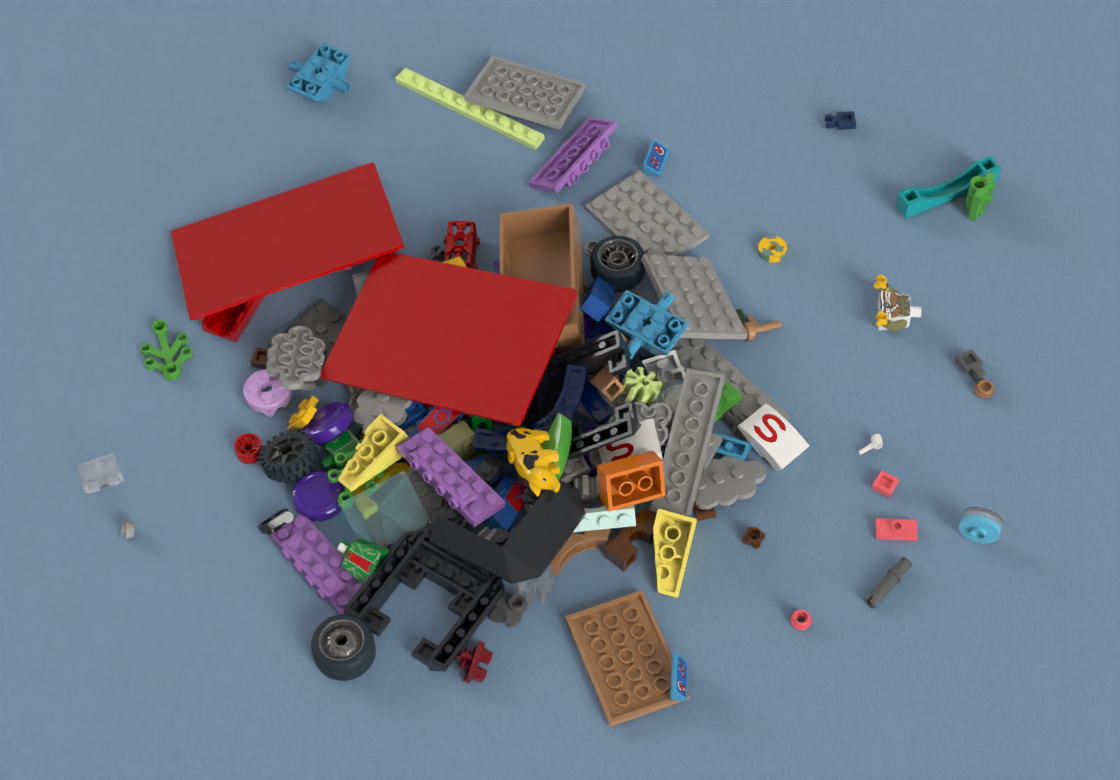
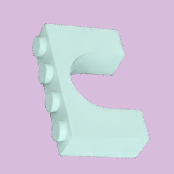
(601, 518)

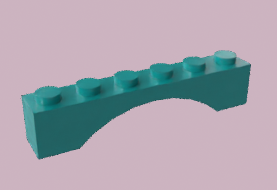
(919, 199)

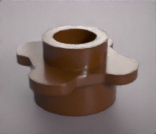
(753, 532)

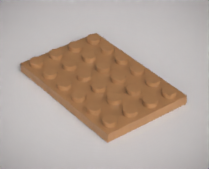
(624, 657)

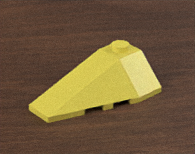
(374, 453)
(672, 545)

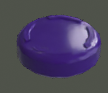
(329, 422)
(316, 496)

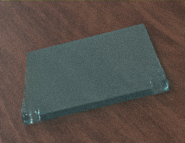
(386, 511)

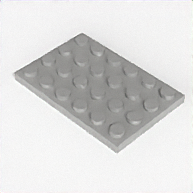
(525, 92)
(648, 216)
(697, 294)

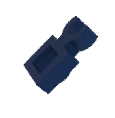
(843, 120)

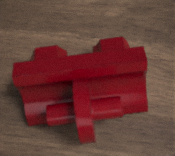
(478, 655)

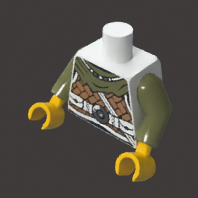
(893, 307)

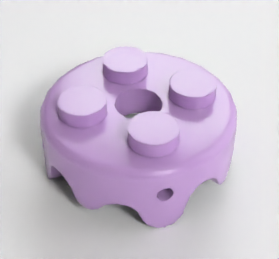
(266, 401)

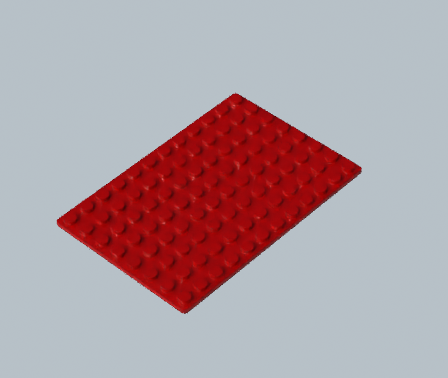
(284, 240)
(450, 336)

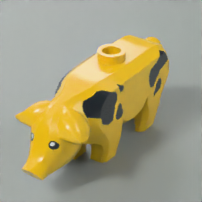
(532, 460)

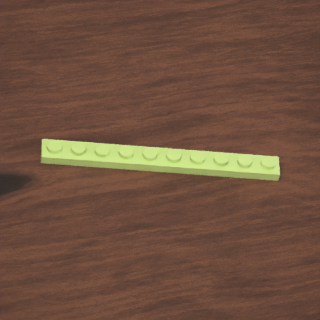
(477, 113)

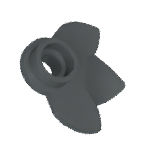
(507, 612)

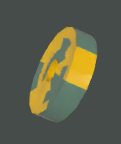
(772, 242)

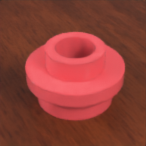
(801, 614)

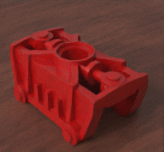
(470, 243)

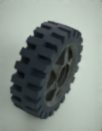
(289, 455)

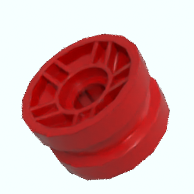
(251, 442)

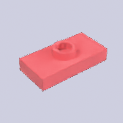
(896, 529)

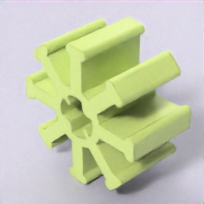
(641, 387)

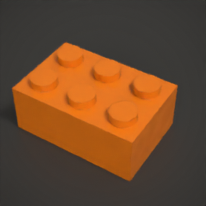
(631, 480)

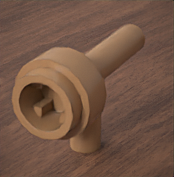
(752, 327)

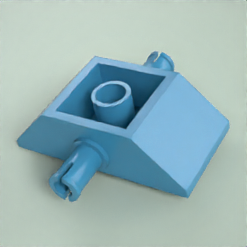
(320, 74)
(647, 323)

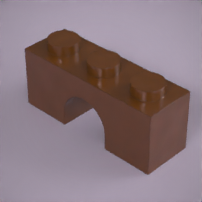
(620, 550)

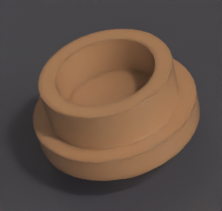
(984, 389)

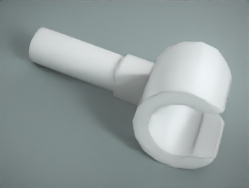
(876, 444)

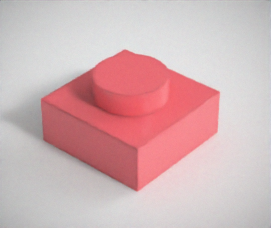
(885, 484)

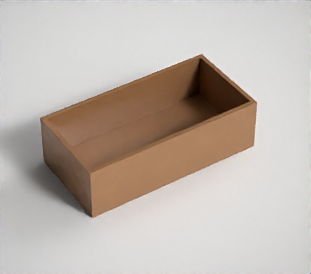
(546, 249)

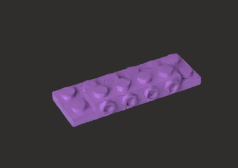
(574, 155)
(451, 477)
(317, 561)

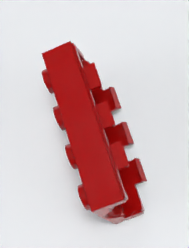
(231, 321)

